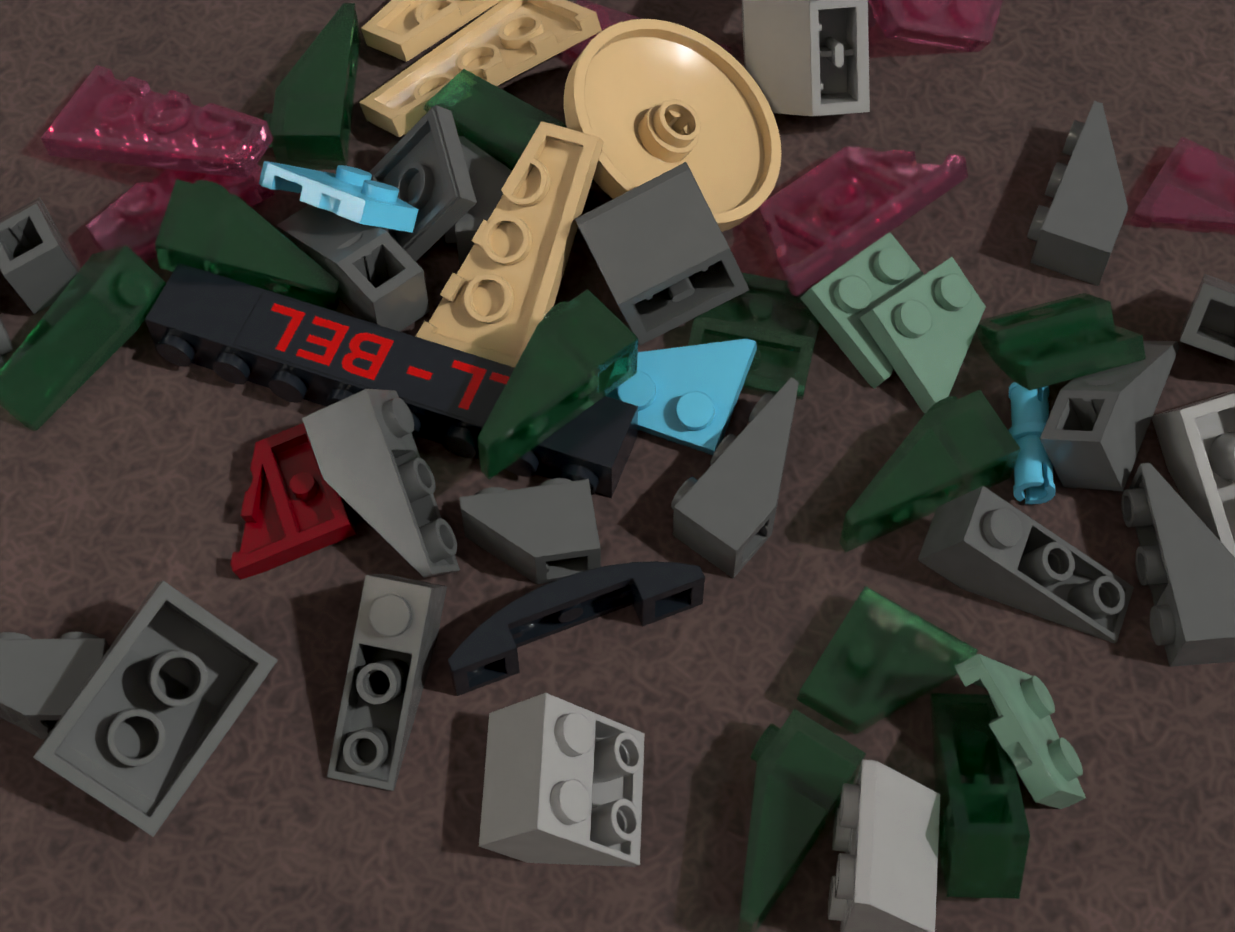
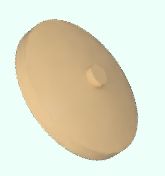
(669, 100)

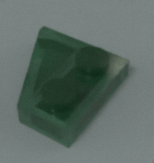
(880, 663)

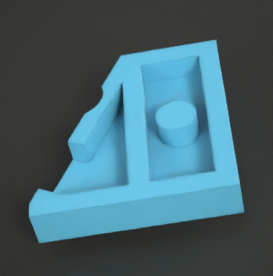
(346, 193)
(689, 391)

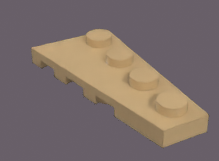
(412, 26)
(493, 47)
(519, 251)

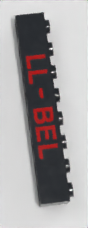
(330, 356)

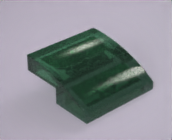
(778, 324)
(1059, 341)

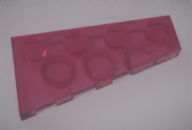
(144, 128)

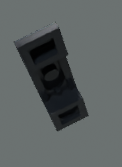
(651, 587)

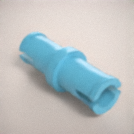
(1033, 467)

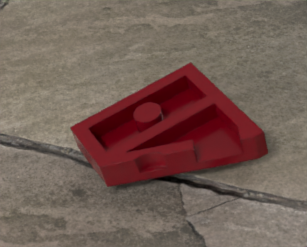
(288, 506)

